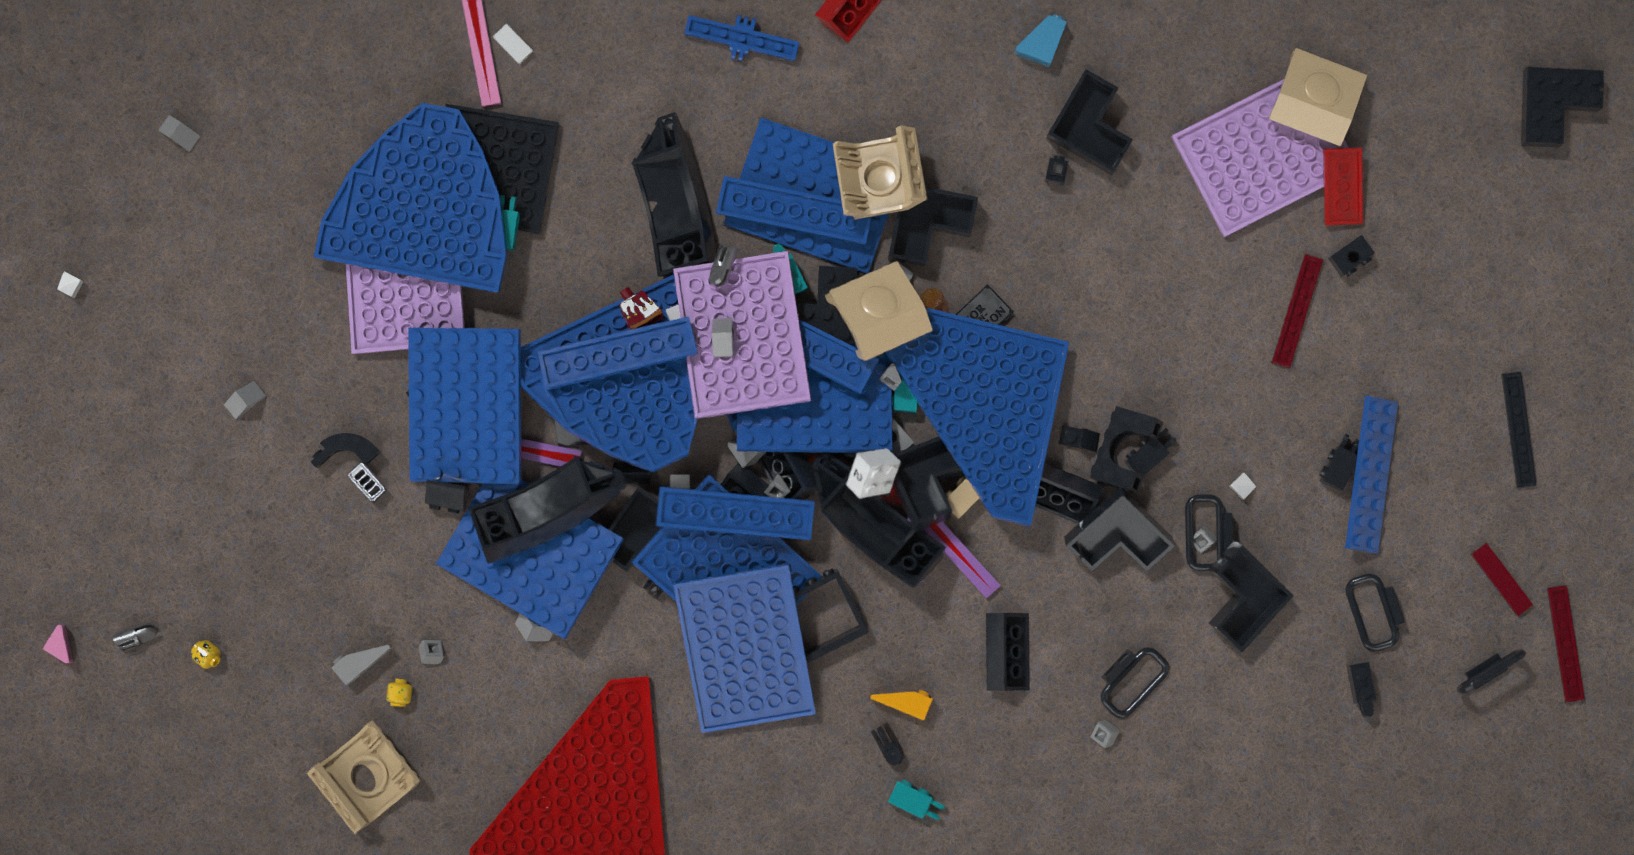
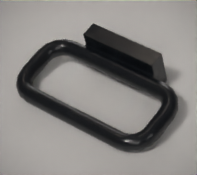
(1224, 529)
(1389, 605)
(1121, 668)
(1489, 670)

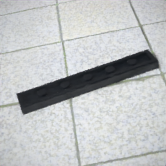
(1518, 429)

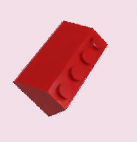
(846, 16)

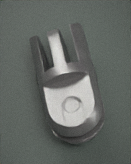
(722, 265)
(135, 636)

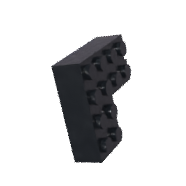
(1548, 95)
(1080, 127)
(940, 212)
(823, 314)
(919, 482)
(1116, 524)
(636, 525)
(1255, 599)

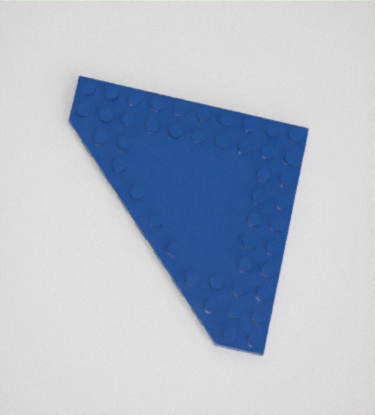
(990, 402)

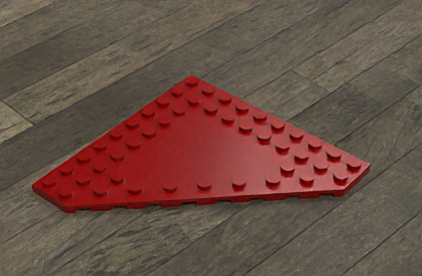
(592, 789)

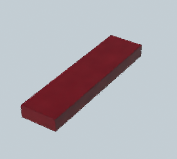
(1501, 579)

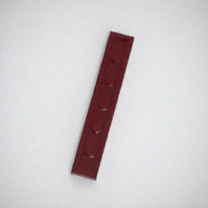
(1297, 311)
(1565, 644)

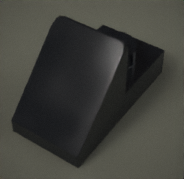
(1079, 438)

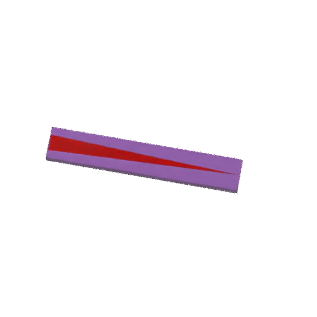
(547, 453)
(963, 559)

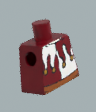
(638, 309)

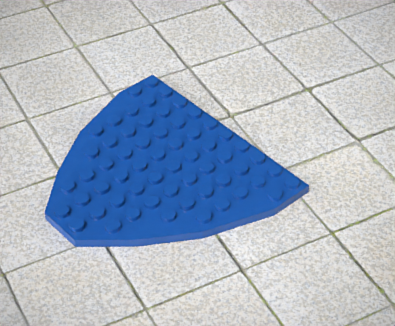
(420, 205)
(629, 415)

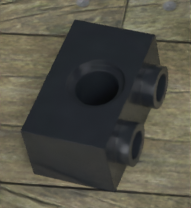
(1359, 248)

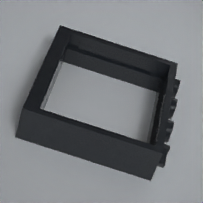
(844, 638)

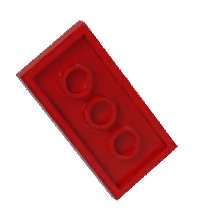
(1343, 186)

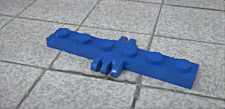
(741, 38)

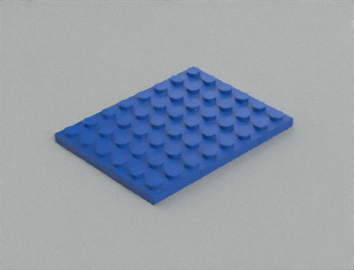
(808, 165)
(465, 405)
(830, 422)
(695, 554)
(543, 582)
(744, 648)

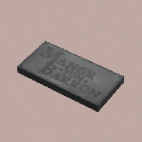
(986, 307)

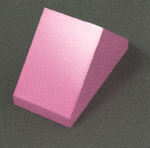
(59, 645)

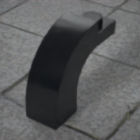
(346, 442)

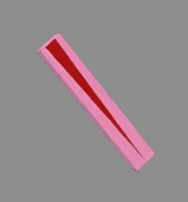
(481, 52)

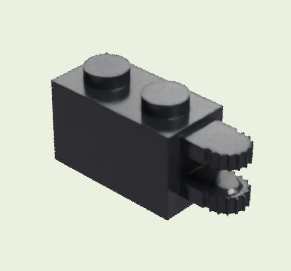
(1149, 454)
(1340, 465)
(1362, 687)

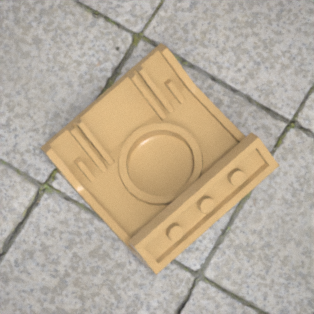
(1318, 97)
(880, 174)
(881, 310)
(389, 768)

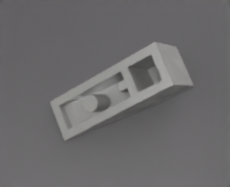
(355, 664)

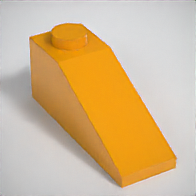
(907, 702)

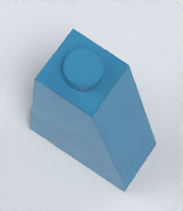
(1042, 41)

